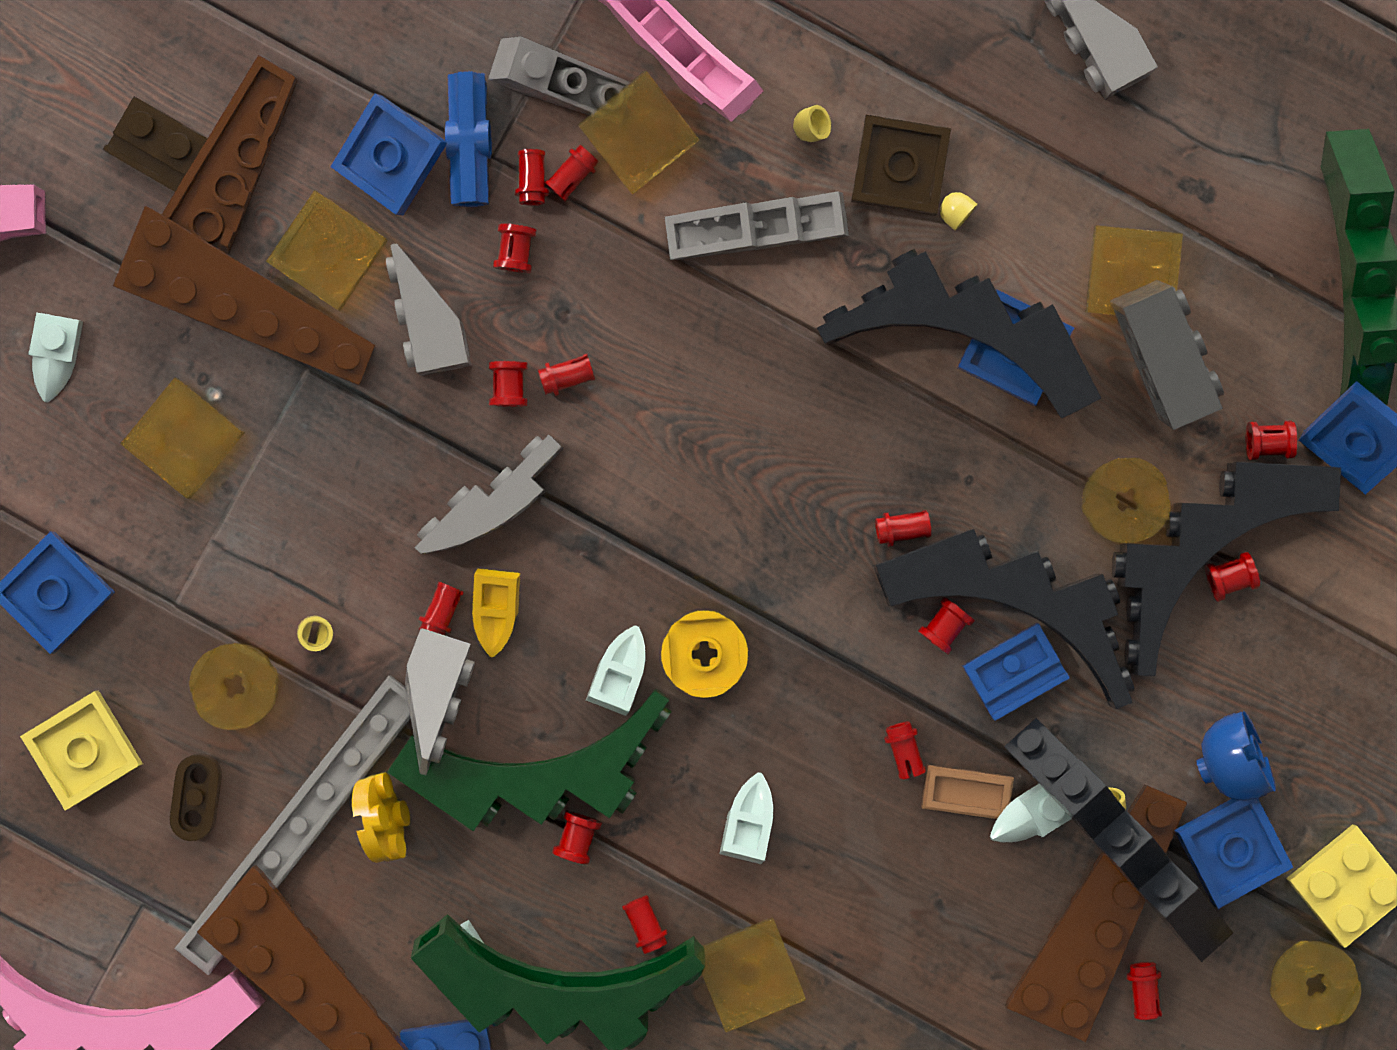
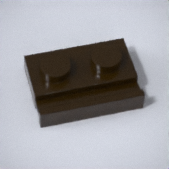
(154, 144)

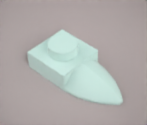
(53, 352)
(619, 672)
(1029, 816)
(749, 822)

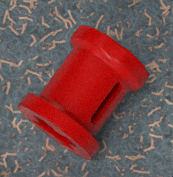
(514, 248)
(508, 384)
(1271, 440)
(1232, 576)
(946, 625)
(576, 837)

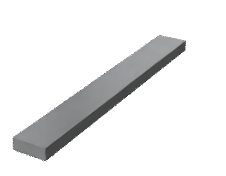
(312, 805)

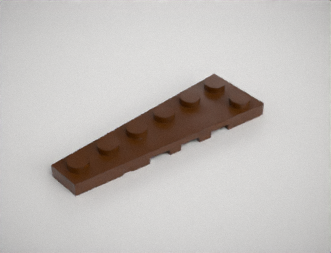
(229, 164)
(211, 287)
(1087, 944)
(289, 964)

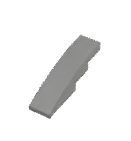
(756, 226)

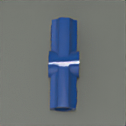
(468, 139)

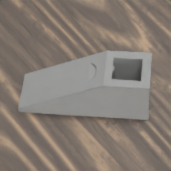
(1108, 44)
(552, 76)
(433, 328)
(431, 683)

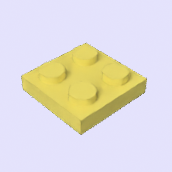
(81, 750)
(1347, 885)

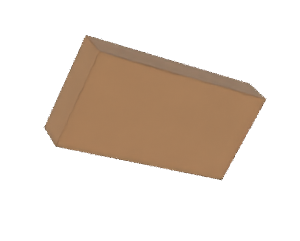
(966, 791)

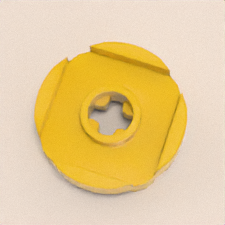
(723, 670)
(381, 817)

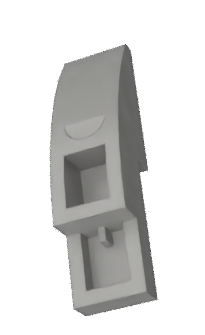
(479, 514)

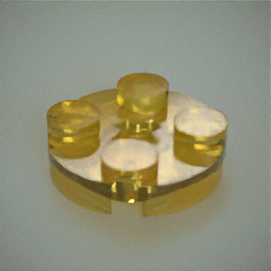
(1150, 495)
(209, 692)
(1339, 976)

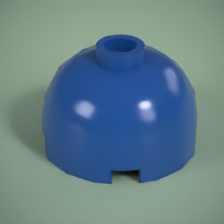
(1235, 759)

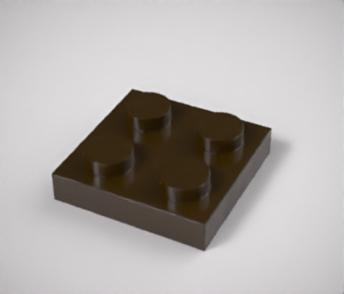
(901, 165)

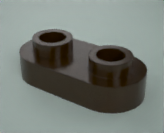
(197, 796)

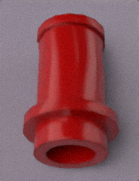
(572, 172)
(531, 178)
(566, 374)
(902, 527)
(441, 609)
(905, 748)
(645, 925)
(1145, 990)

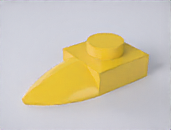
(495, 607)

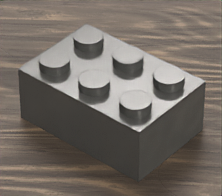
(1168, 353)

